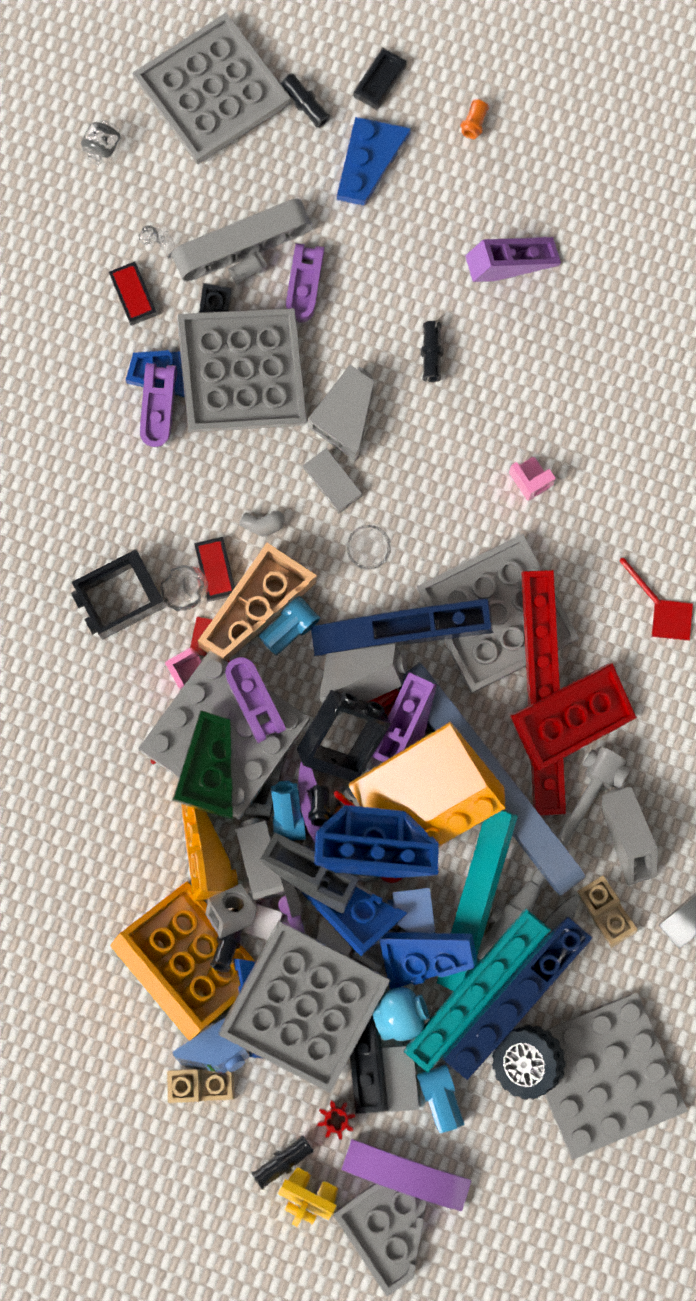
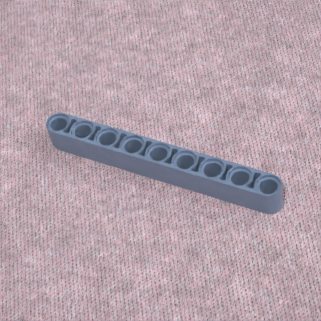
(530, 829)

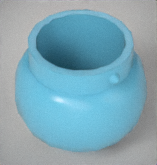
(400, 1014)

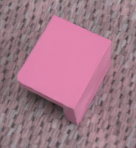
(531, 478)
(183, 666)

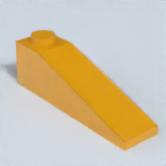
(207, 859)

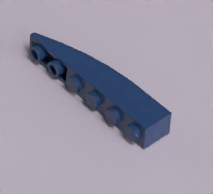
(404, 627)
(516, 997)

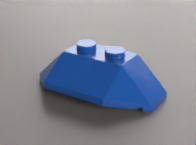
(375, 844)

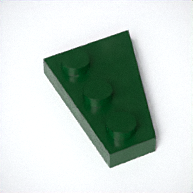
(206, 771)

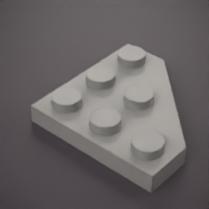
(385, 1233)

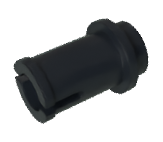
(319, 801)

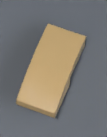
(607, 911)
(199, 1085)

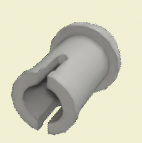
(247, 267)

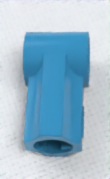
(294, 621)
(287, 814)
(439, 1092)

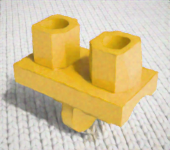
(319, 1203)

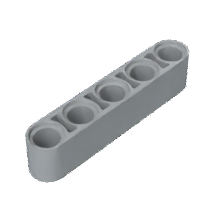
(236, 240)

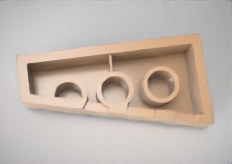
(256, 601)

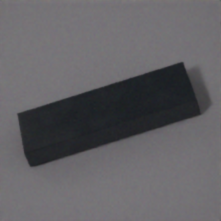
(368, 1072)

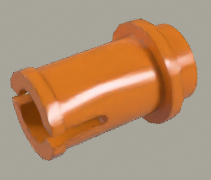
(472, 125)

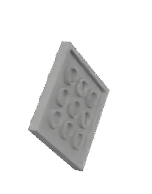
(211, 88)
(241, 370)
(499, 579)
(250, 761)
(304, 1006)
(612, 1077)

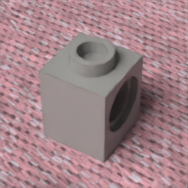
(226, 921)

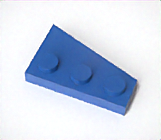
(368, 155)
(138, 362)
(363, 920)
(425, 955)

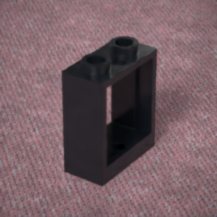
(106, 572)
(333, 762)

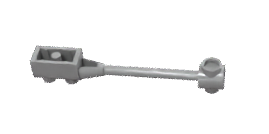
(605, 770)

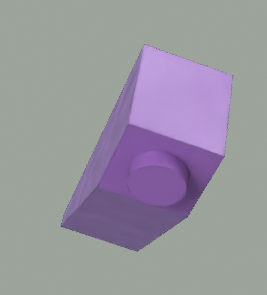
(511, 257)
(407, 717)

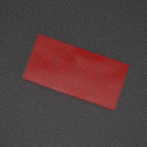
(573, 717)

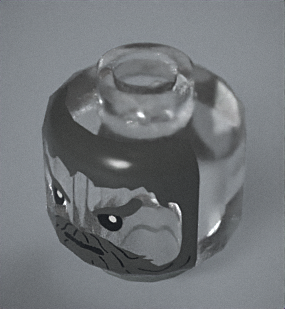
(101, 142)

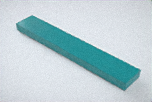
(481, 884)
(477, 990)

